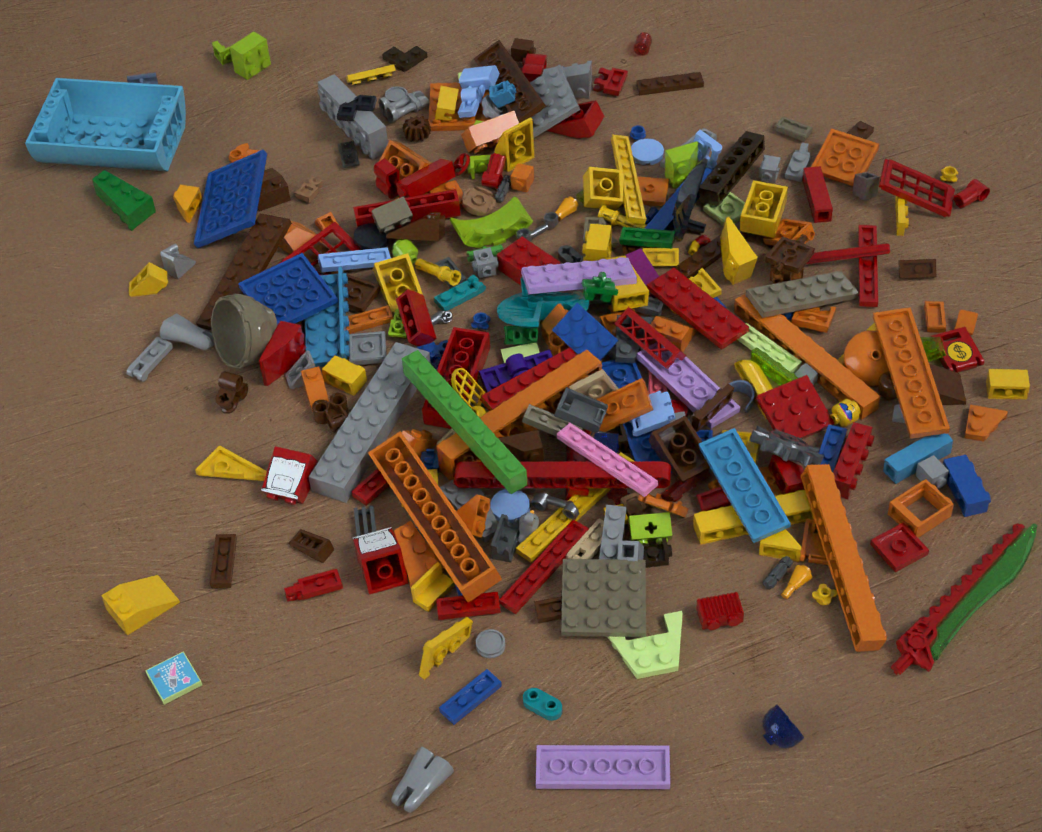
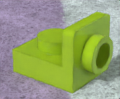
(221, 53)
(478, 164)

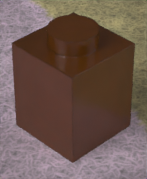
(520, 49)

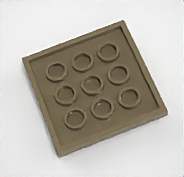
(603, 598)

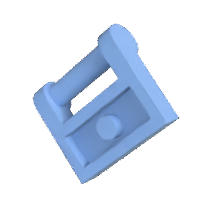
(706, 143)

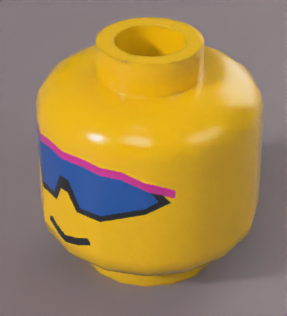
(845, 412)

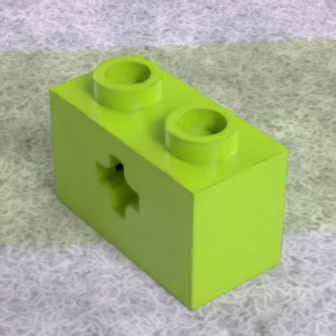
(659, 521)

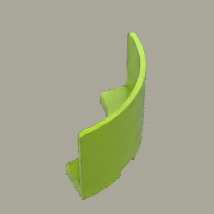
(494, 227)

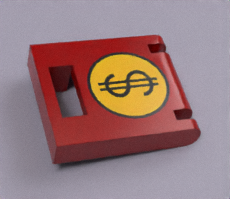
(959, 352)

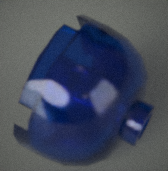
(780, 729)

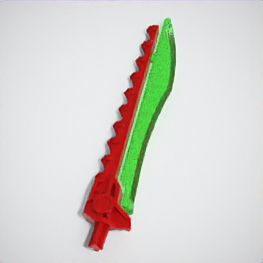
(921, 636)

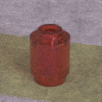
(642, 44)

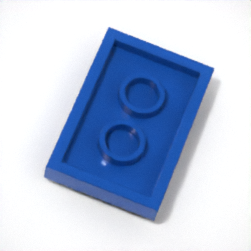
(584, 333)

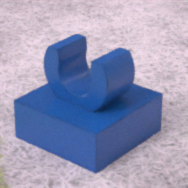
(430, 459)

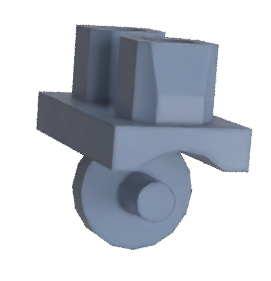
(149, 78)

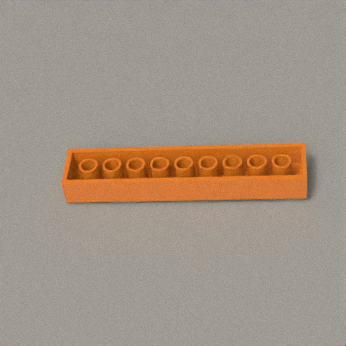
(508, 416)
(435, 517)

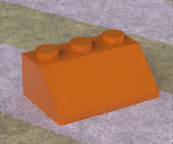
(403, 158)

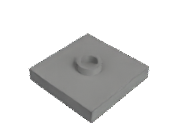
(367, 348)

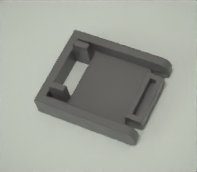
(583, 411)

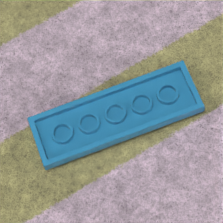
(744, 485)

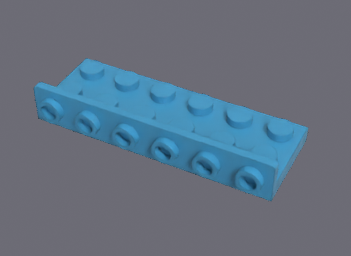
(327, 330)

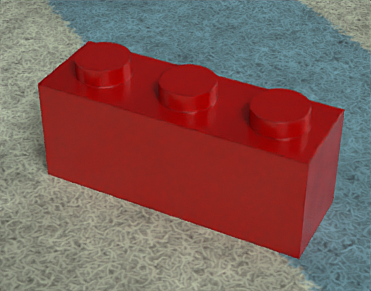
(416, 318)

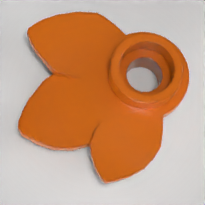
(240, 152)

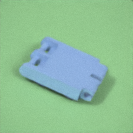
(658, 417)

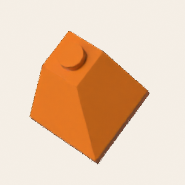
(296, 237)

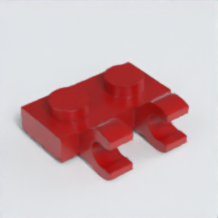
(614, 83)

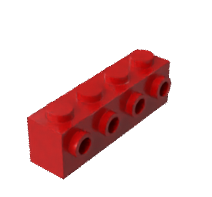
(851, 458)

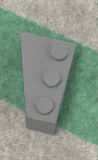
(579, 78)

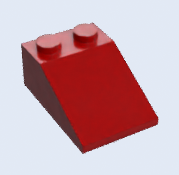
(581, 123)
(282, 351)

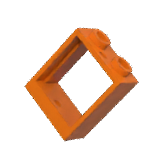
(900, 514)

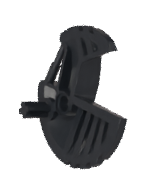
(686, 201)

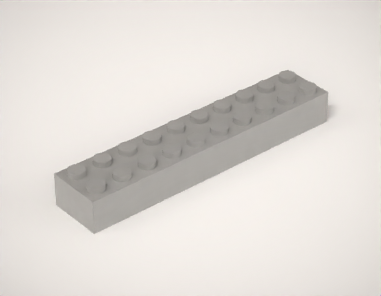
(365, 427)

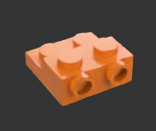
(792, 230)

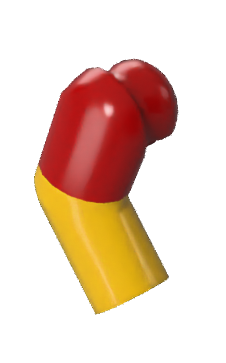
(695, 244)

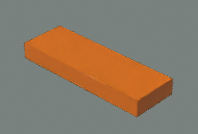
(369, 319)

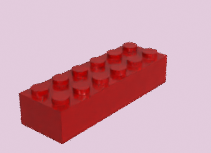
(464, 350)

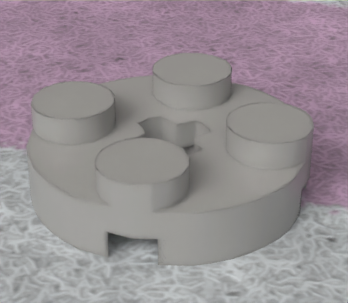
(490, 109)

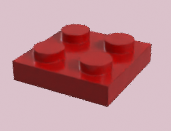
(899, 547)

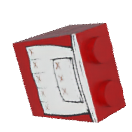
(288, 476)
(380, 560)

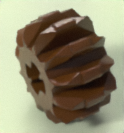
(416, 128)

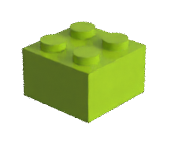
(250, 55)

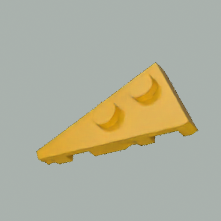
(229, 465)

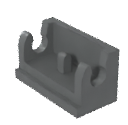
(505, 539)

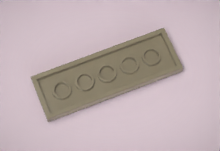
(801, 294)

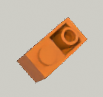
(551, 321)
(420, 440)
(475, 513)

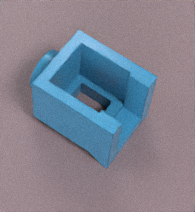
(502, 93)

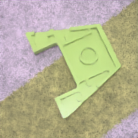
(653, 653)

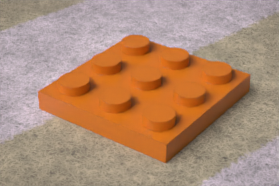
(845, 156)

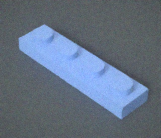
(352, 259)

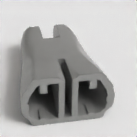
(182, 330)
(421, 779)

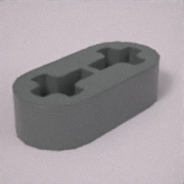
(573, 256)

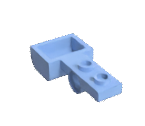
(473, 84)

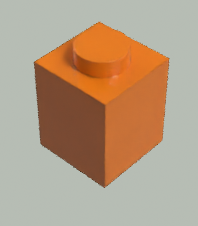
(522, 177)

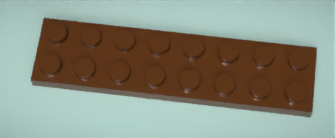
(527, 101)
(250, 260)

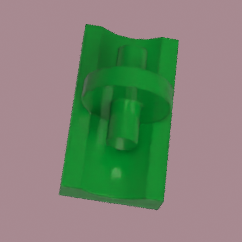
(599, 285)
(520, 335)

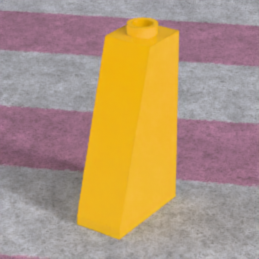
(630, 295)

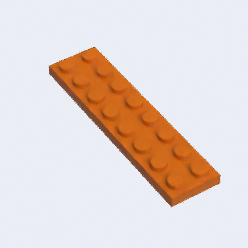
(910, 373)

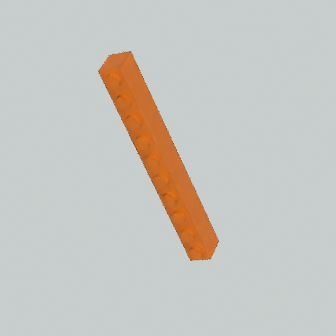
(831, 373)
(843, 558)

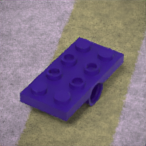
(514, 366)

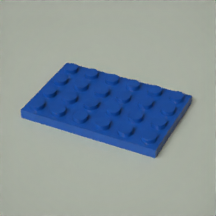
(230, 199)

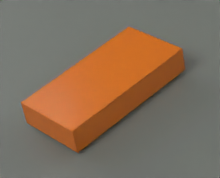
(935, 316)

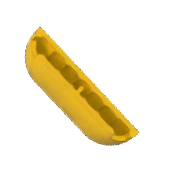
(752, 373)

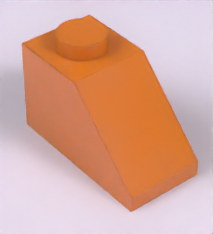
(314, 385)

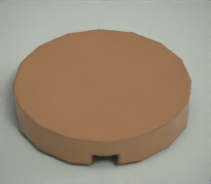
(478, 201)

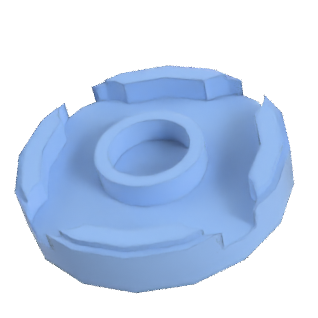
(647, 151)
(509, 504)

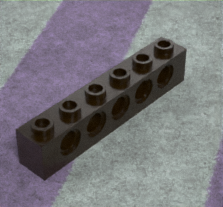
(731, 168)

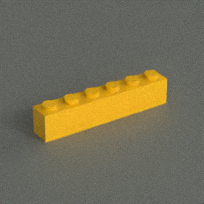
(725, 523)

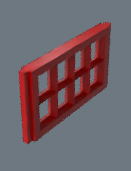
(947, 199)
(337, 231)

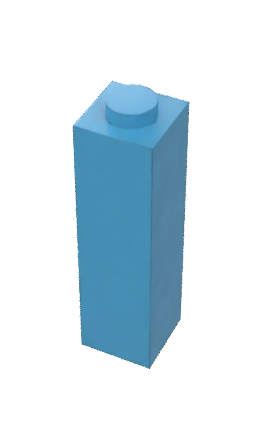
(905, 462)

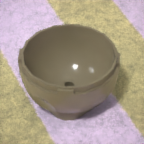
(241, 329)

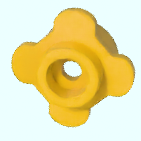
(949, 174)
(824, 599)

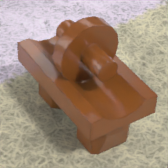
(785, 275)

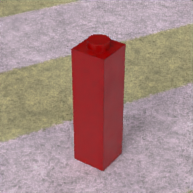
(426, 179)
(817, 194)

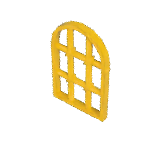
(461, 387)

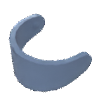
(744, 387)

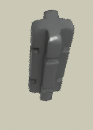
(503, 189)
(778, 572)

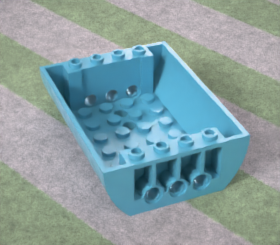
(112, 117)

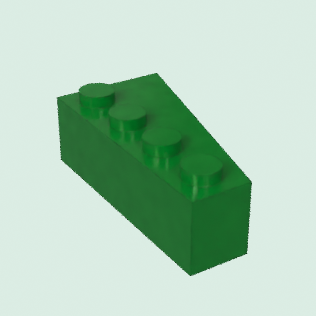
(124, 199)

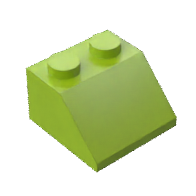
(680, 162)

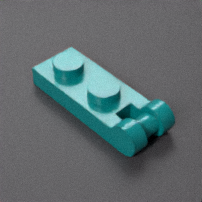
(459, 293)

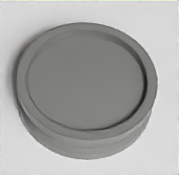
(395, 93)
(490, 643)

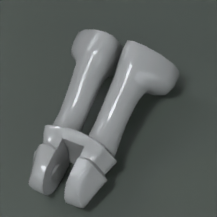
(395, 110)

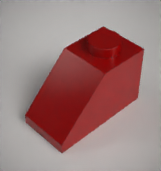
(786, 475)

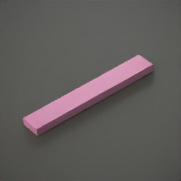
(607, 459)

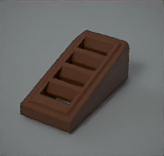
(318, 553)

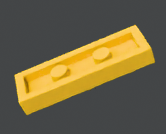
(371, 75)
(901, 212)

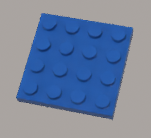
(290, 290)

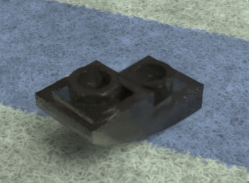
(348, 154)

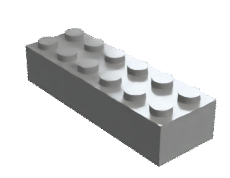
(366, 128)

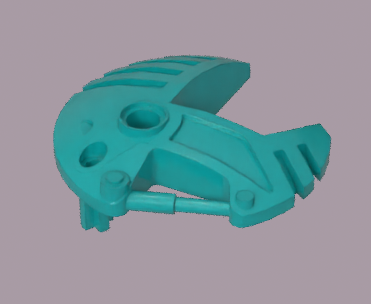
(528, 309)

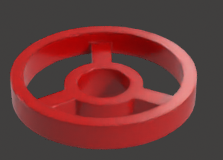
(459, 163)

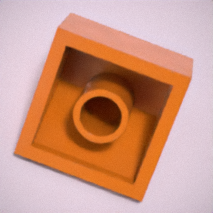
(674, 331)

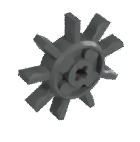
(786, 446)

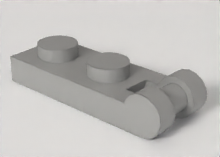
(149, 359)

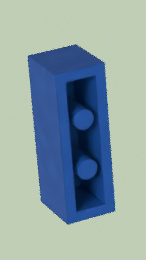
(966, 486)

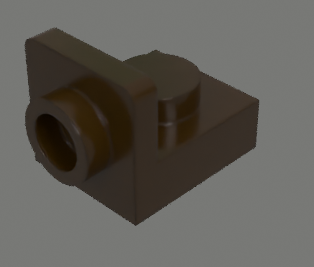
(657, 555)

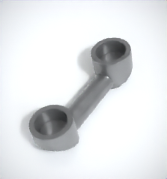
(551, 222)
(541, 501)

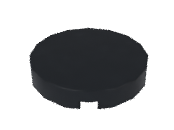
(368, 237)

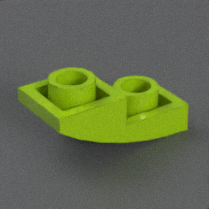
(396, 326)

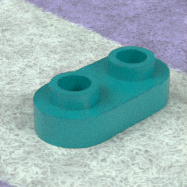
(541, 704)

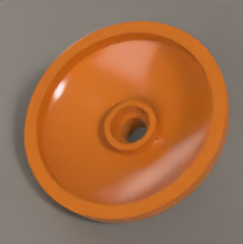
(860, 359)

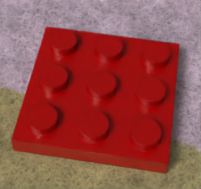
(795, 408)

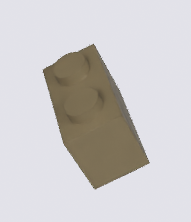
(392, 215)

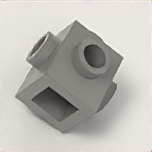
(484, 262)

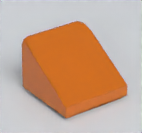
(325, 220)
(967, 319)

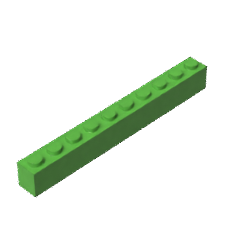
(465, 422)

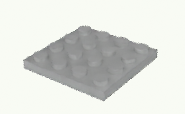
(558, 98)

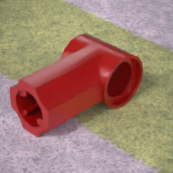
(493, 175)
(974, 191)

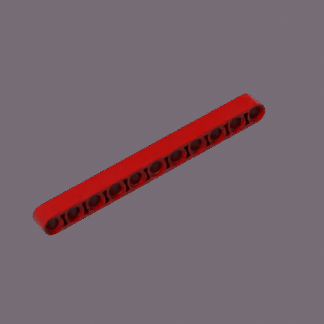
(558, 475)

